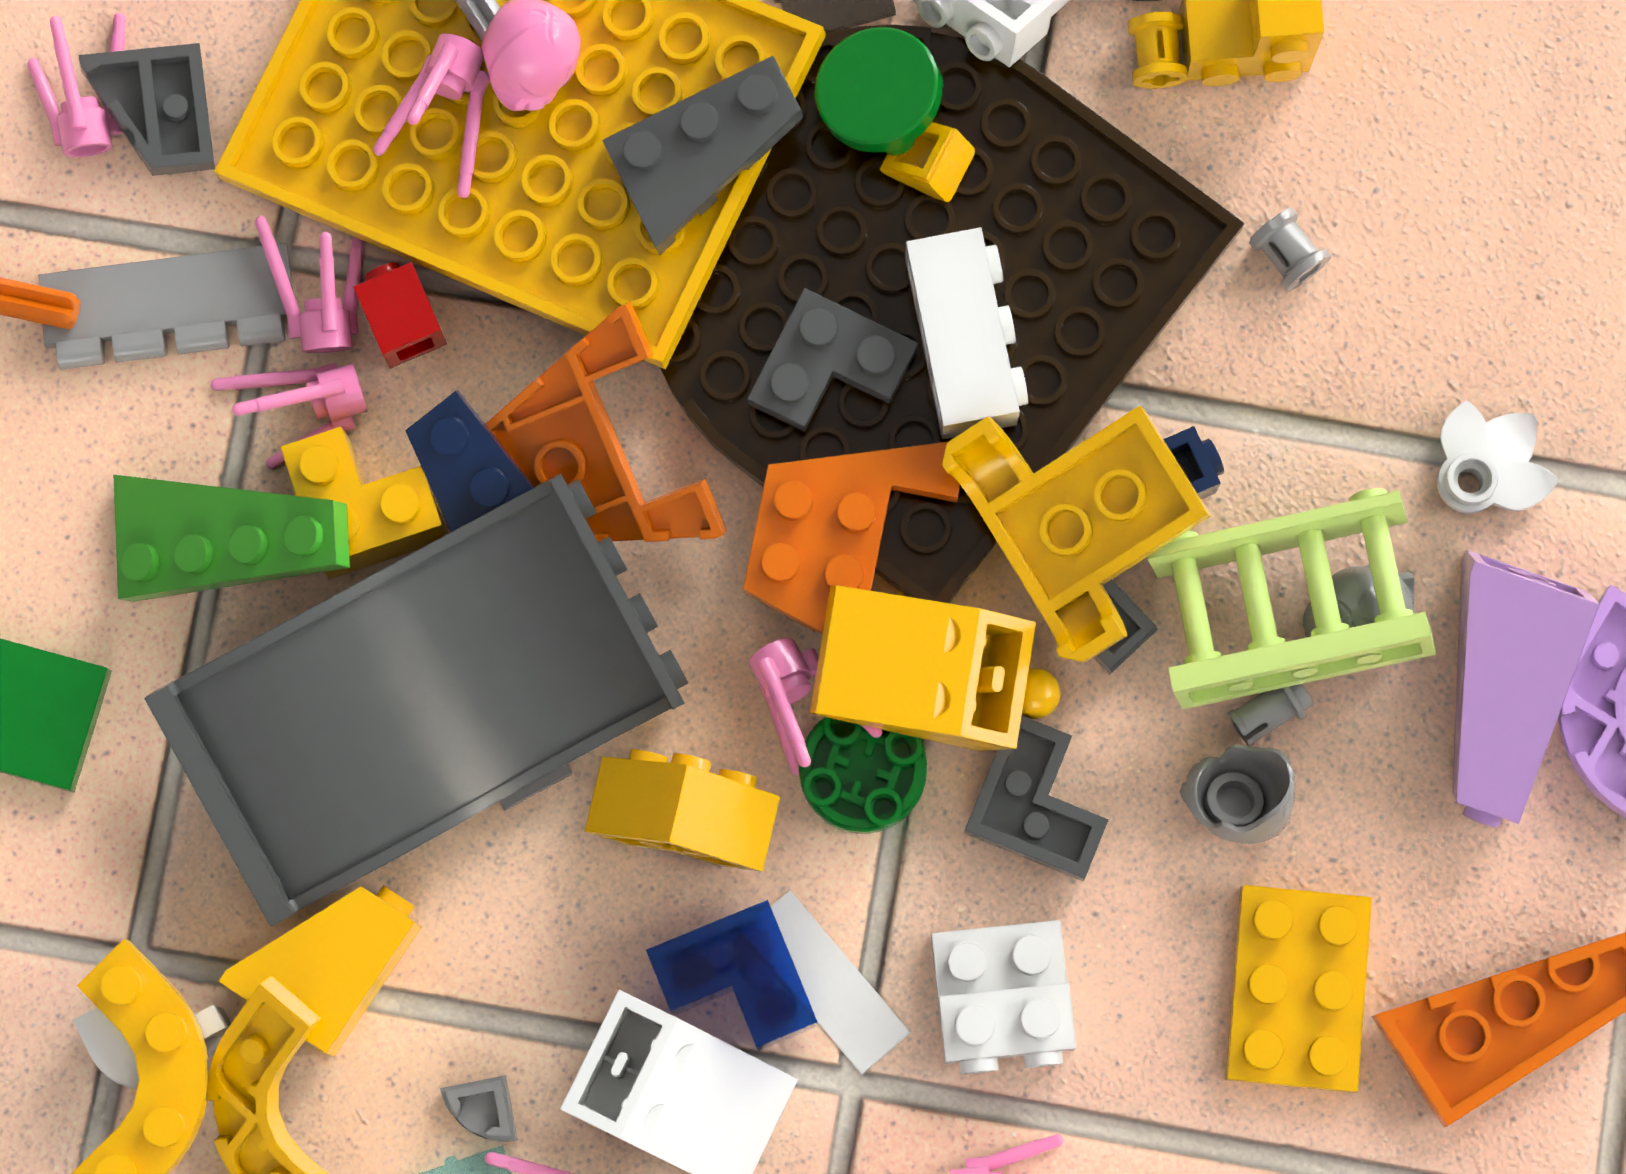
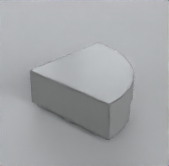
(483, 1108)

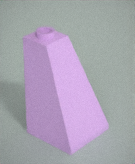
(1513, 674)

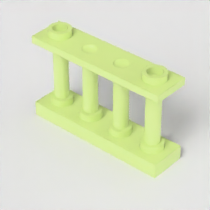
(1332, 646)

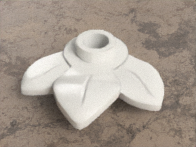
(1496, 456)

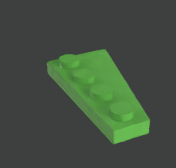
(213, 537)

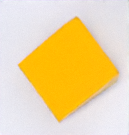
(933, 162)

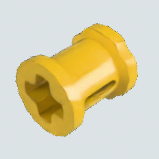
(1157, 50)

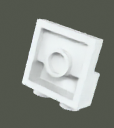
(993, 26)
(1003, 995)

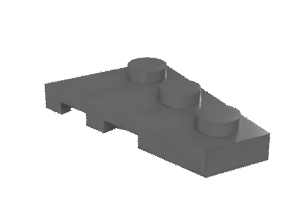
(699, 145)

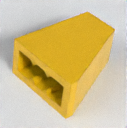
(334, 960)

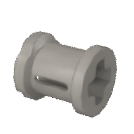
(1289, 249)

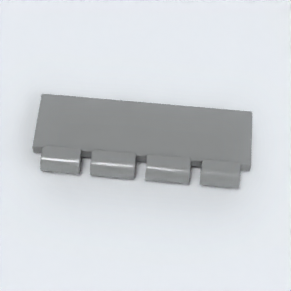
(177, 295)

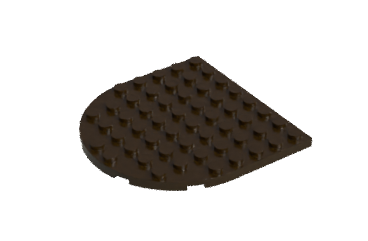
(1091, 254)

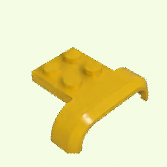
(1078, 518)

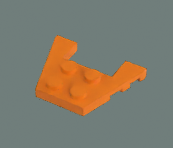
(565, 429)
(826, 524)

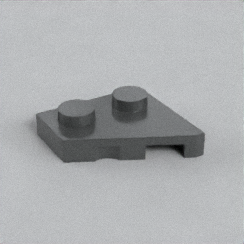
(157, 104)

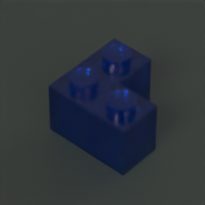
(740, 956)

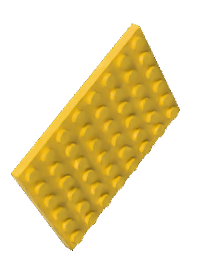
(545, 200)

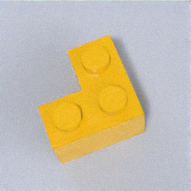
(1250, 39)
(383, 515)
(683, 809)

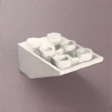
(677, 1091)

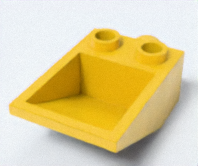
(929, 670)

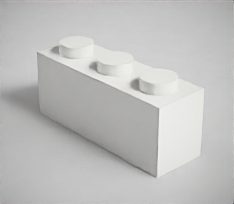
(964, 330)

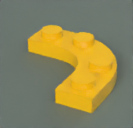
(168, 1061)
(247, 1079)

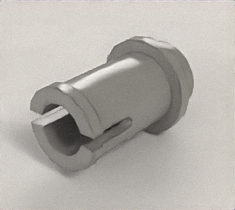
(1269, 712)

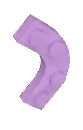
(1595, 705)

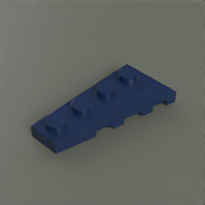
(464, 462)

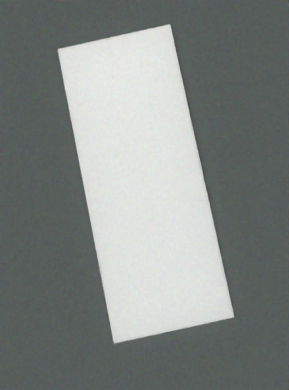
(836, 989)

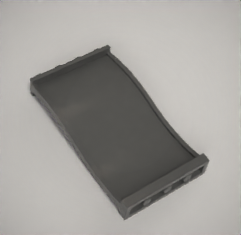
(417, 697)

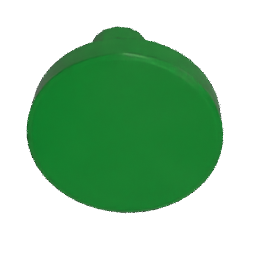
(878, 90)
(860, 779)

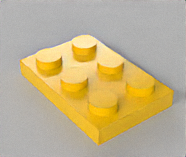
(1298, 988)

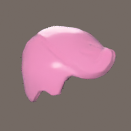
(530, 53)

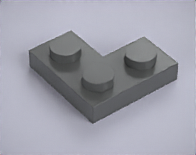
(826, 343)
(1021, 815)

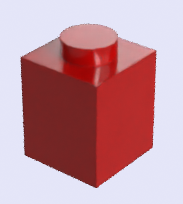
(399, 313)

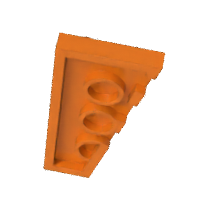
(1503, 1027)

